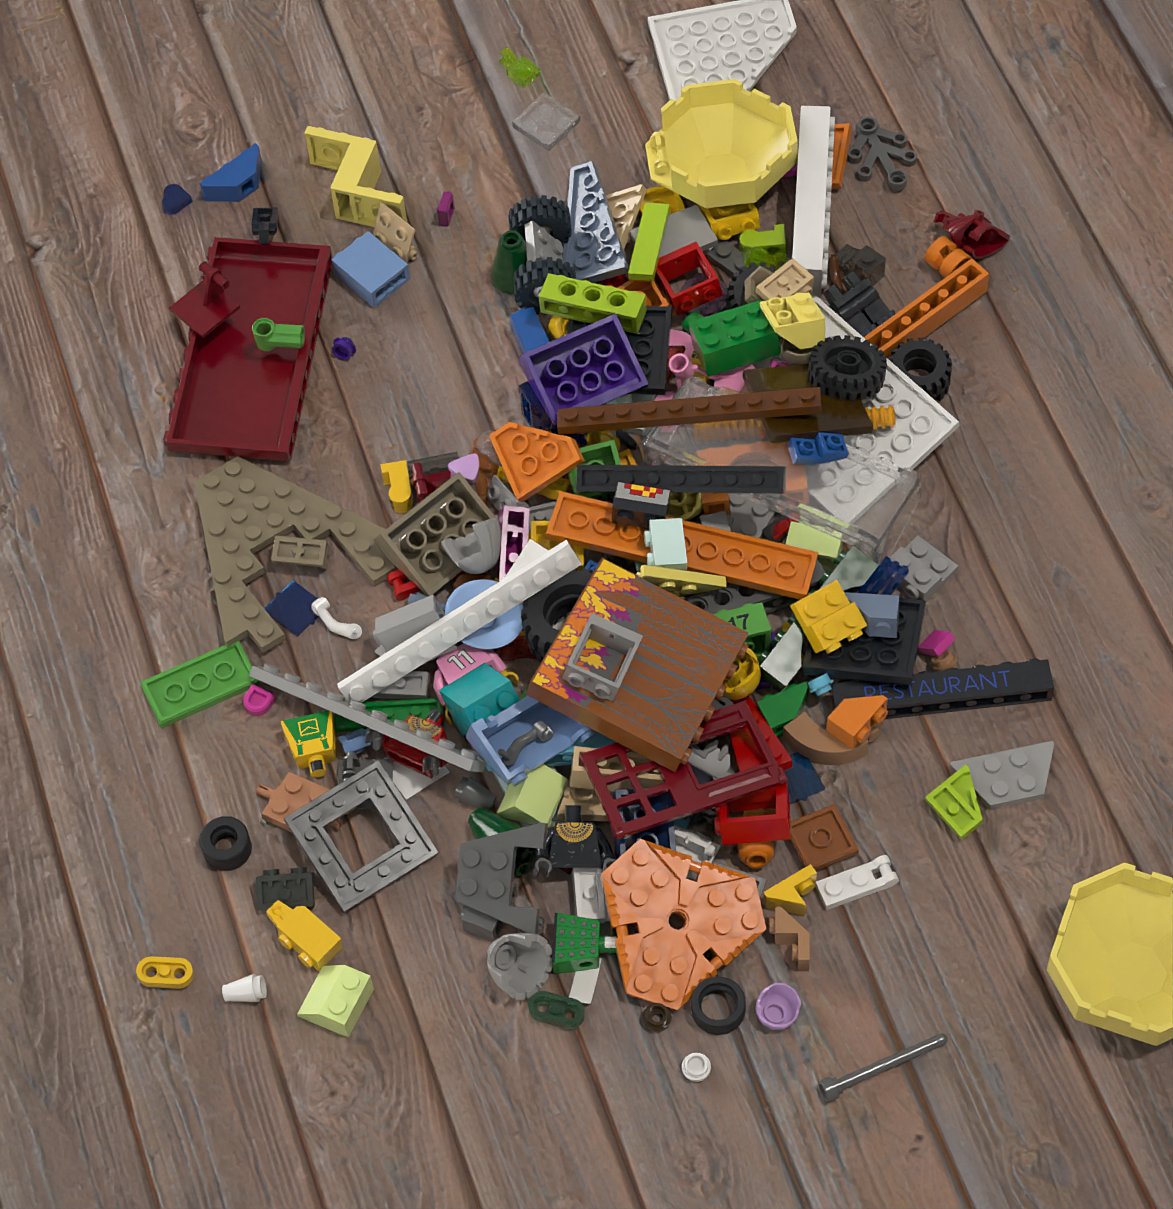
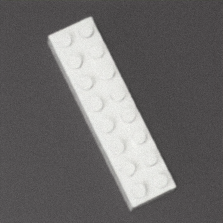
(814, 193)

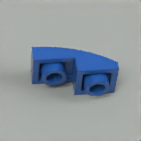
(822, 449)

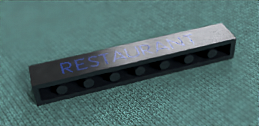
(956, 689)

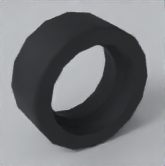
(716, 984)

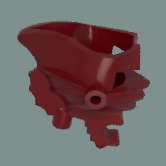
(973, 233)

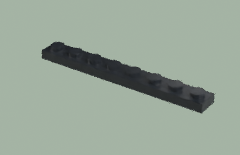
(684, 478)

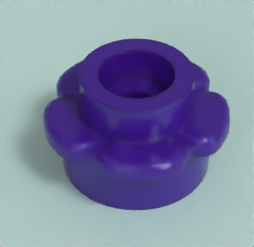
(343, 348)

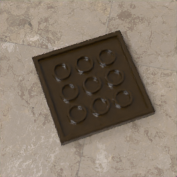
(836, 417)

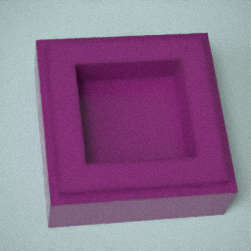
(446, 209)

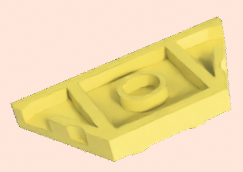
(681, 582)

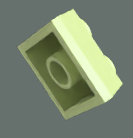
(337, 998)

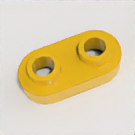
(166, 970)

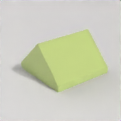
(534, 798)

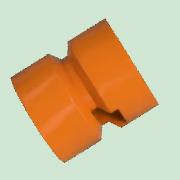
(945, 256)

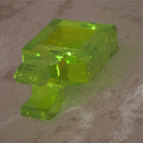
(521, 69)
(759, 255)

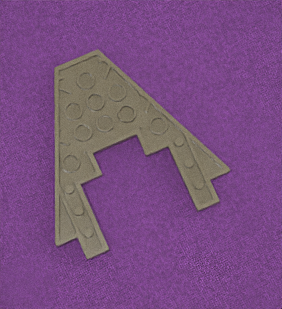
(243, 513)

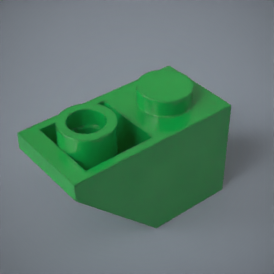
(783, 706)

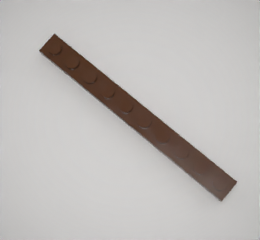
(689, 411)

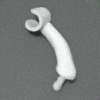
(350, 631)

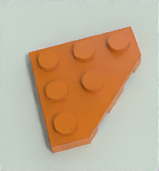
(534, 457)

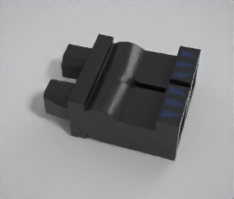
(860, 305)

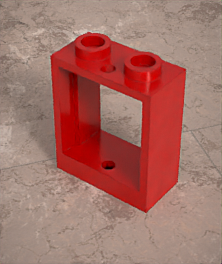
(690, 259)
(755, 828)

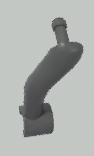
(539, 730)

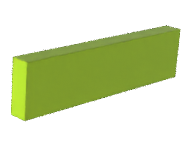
(649, 242)

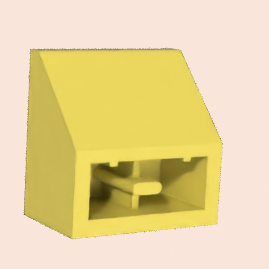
(796, 319)

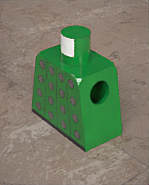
(578, 944)

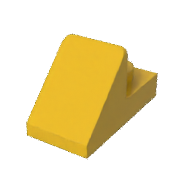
(787, 892)

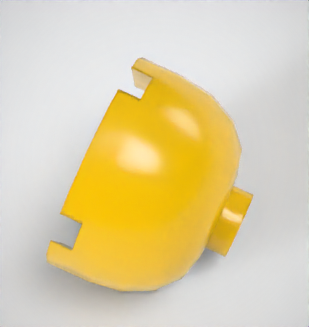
(745, 677)

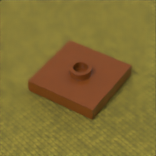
(822, 838)

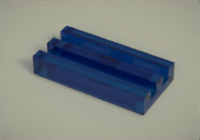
(881, 575)

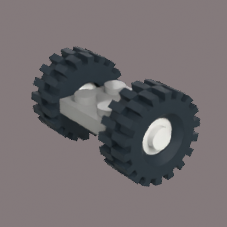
(544, 228)

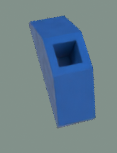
(235, 179)

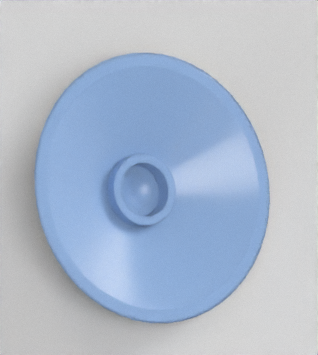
(495, 633)

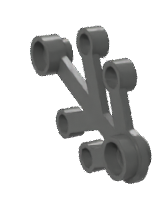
(882, 152)

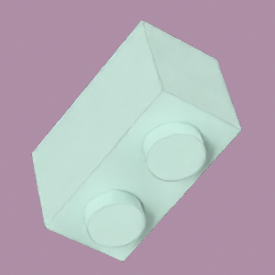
(666, 544)

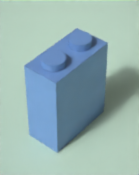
(370, 269)

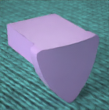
(467, 466)

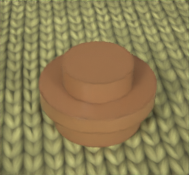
(944, 661)

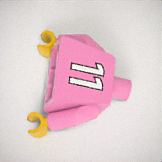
(462, 661)

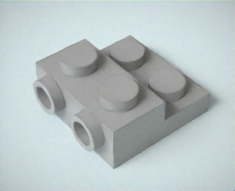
(927, 569)

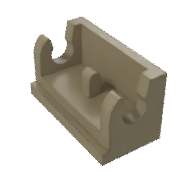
(300, 551)

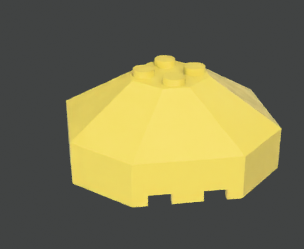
(722, 144)
(1118, 953)

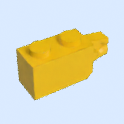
(305, 934)

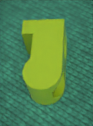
(771, 241)

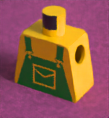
(312, 741)

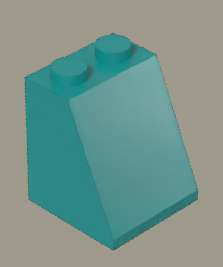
(478, 696)

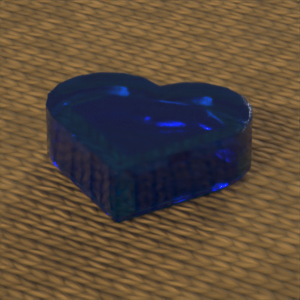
(175, 199)

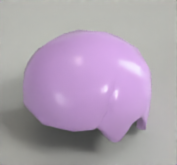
(778, 1006)

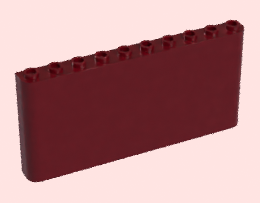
(231, 391)

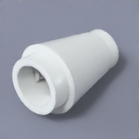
(245, 990)

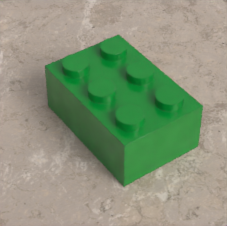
(733, 338)

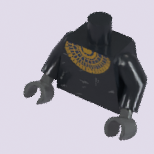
(573, 845)

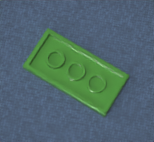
(199, 684)

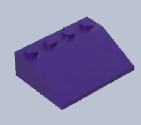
(583, 368)

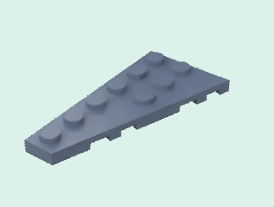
(594, 242)

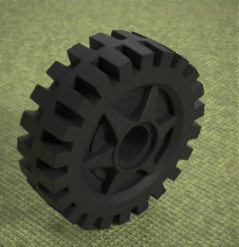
(847, 368)

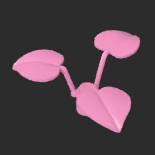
(683, 367)

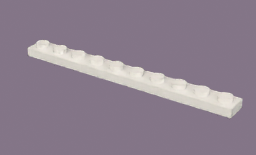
(460, 623)

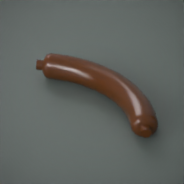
(834, 272)

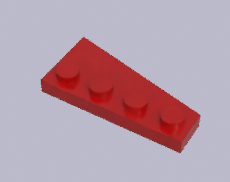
(745, 749)

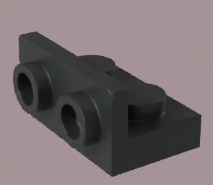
(290, 889)

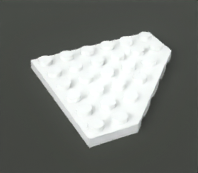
(721, 42)

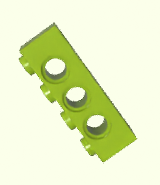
(591, 302)

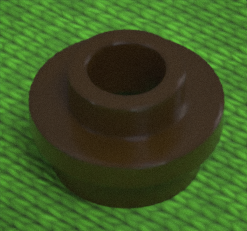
(657, 1009)

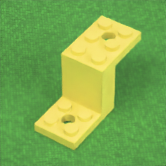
(356, 177)

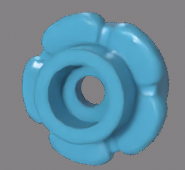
(820, 685)

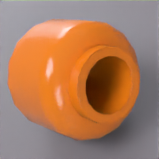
(755, 854)

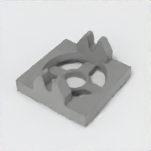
(712, 760)

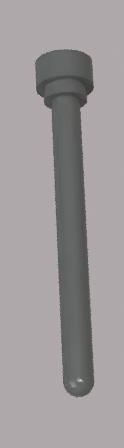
(833, 1087)

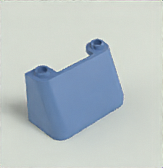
(515, 721)

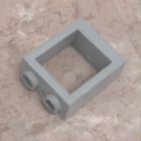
(612, 636)

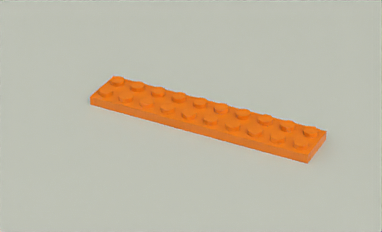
(709, 550)

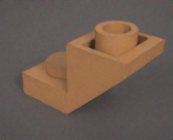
(790, 932)

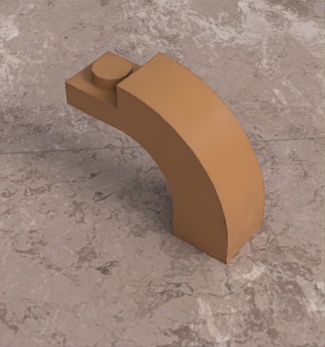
(822, 747)

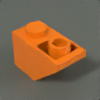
(855, 718)

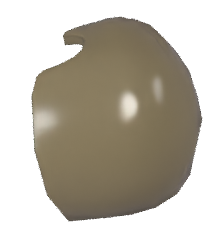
(793, 355)

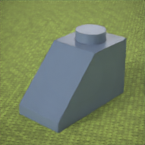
(879, 613)

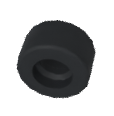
(221, 828)

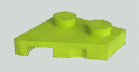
(957, 803)

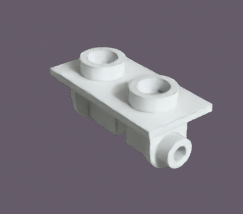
(695, 846)

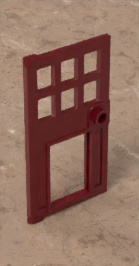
(682, 785)

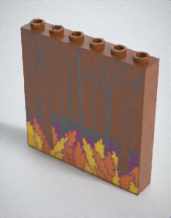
(670, 679)

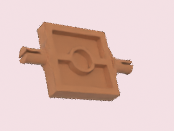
(288, 797)

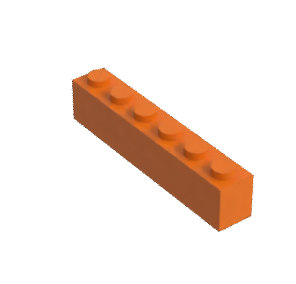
(932, 308)

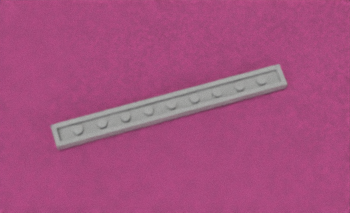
(375, 720)

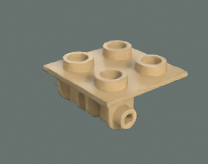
(395, 233)

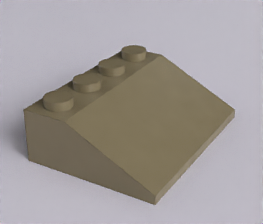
(416, 537)

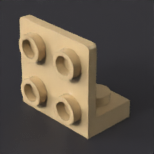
(786, 282)

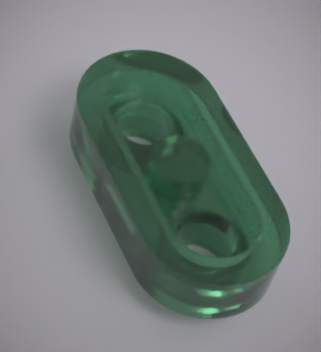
(557, 1009)

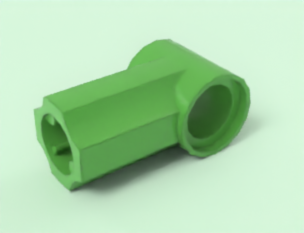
(272, 335)

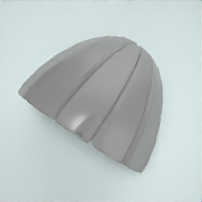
(478, 549)
(520, 963)

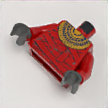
(410, 756)

